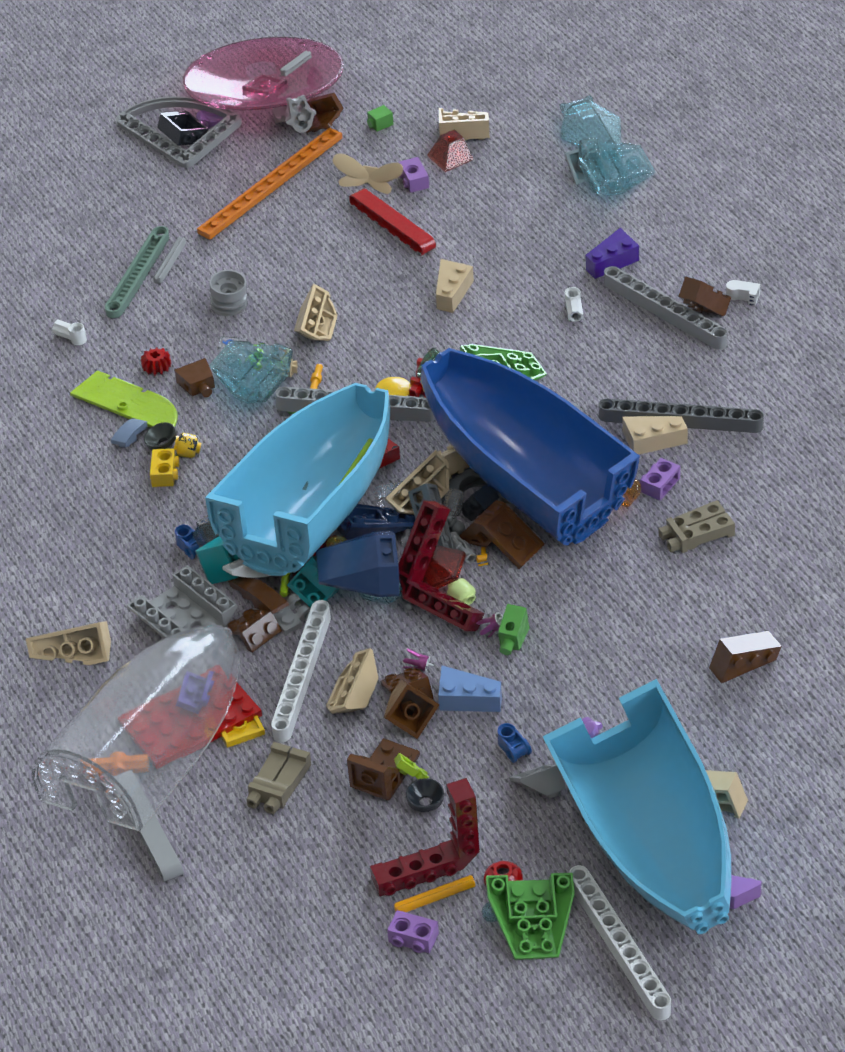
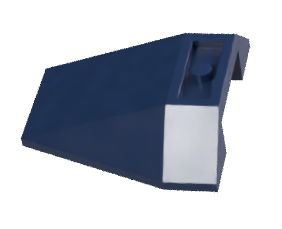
(371, 518)
(361, 565)

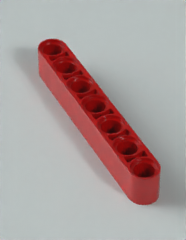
(393, 221)

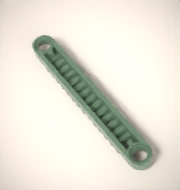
(137, 272)

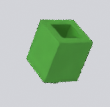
(380, 118)

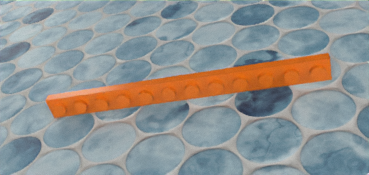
(269, 183)

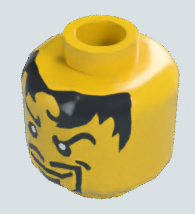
(187, 445)

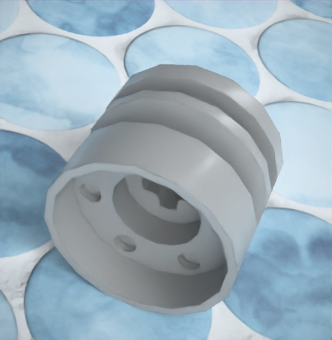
(228, 292)

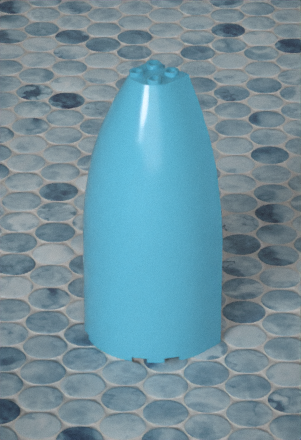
(262, 500)
(651, 807)

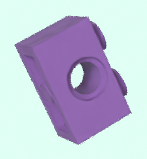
(414, 175)

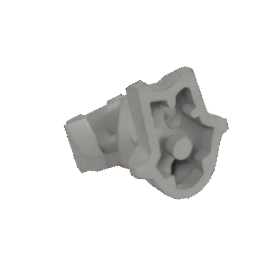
(295, 114)

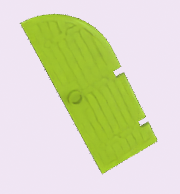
(126, 399)

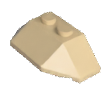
(316, 315)
(431, 471)
(354, 684)

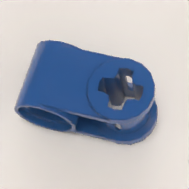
(186, 540)
(512, 742)

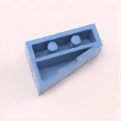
(468, 692)

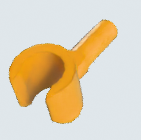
(483, 557)

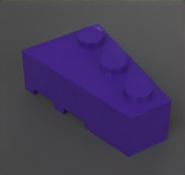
(616, 251)

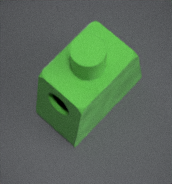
(513, 628)

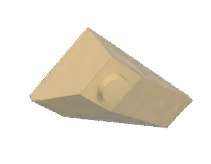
(83, 643)

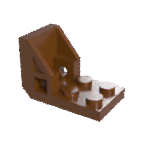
(506, 531)
(379, 772)

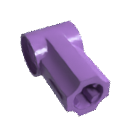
(208, 119)

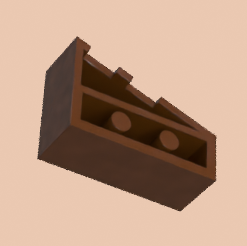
(701, 297)
(743, 654)

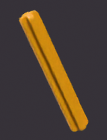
(435, 894)

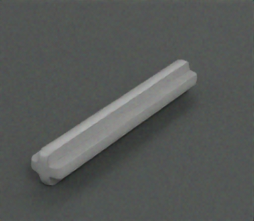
(169, 260)

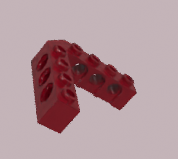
(414, 566)
(438, 860)

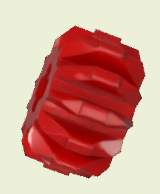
(156, 361)

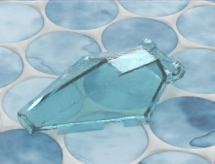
(589, 120)

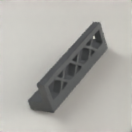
(431, 493)

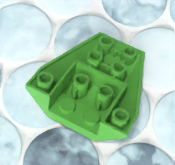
(517, 360)
(532, 913)

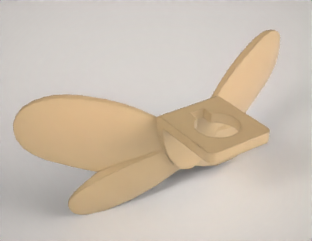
(359, 174)

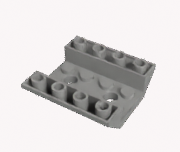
(195, 601)

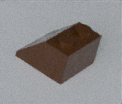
(410, 709)

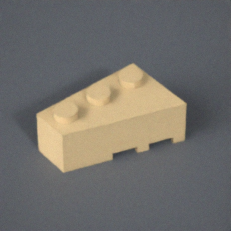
(654, 432)

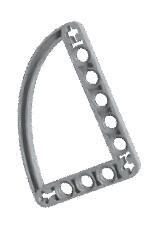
(230, 122)

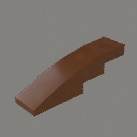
(259, 593)

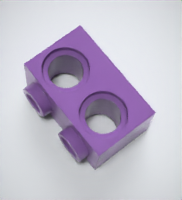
(660, 479)
(412, 932)

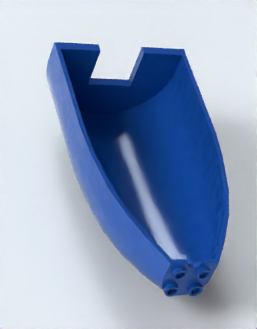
(529, 443)

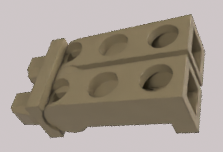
(697, 527)
(278, 777)

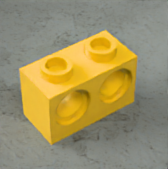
(163, 467)

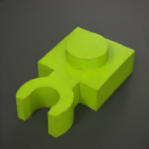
(407, 766)

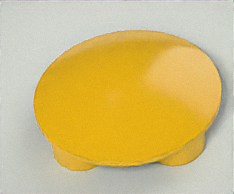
(395, 386)

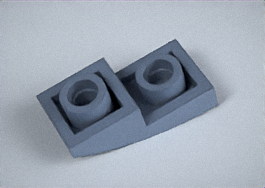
(128, 432)

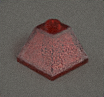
(450, 151)
(444, 566)

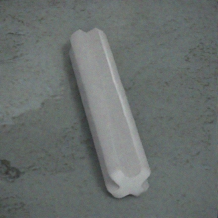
(295, 63)

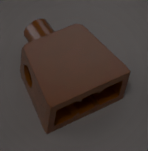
(196, 378)

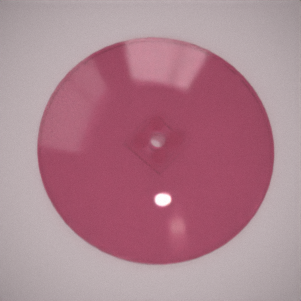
(249, 76)

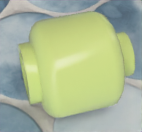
(462, 591)

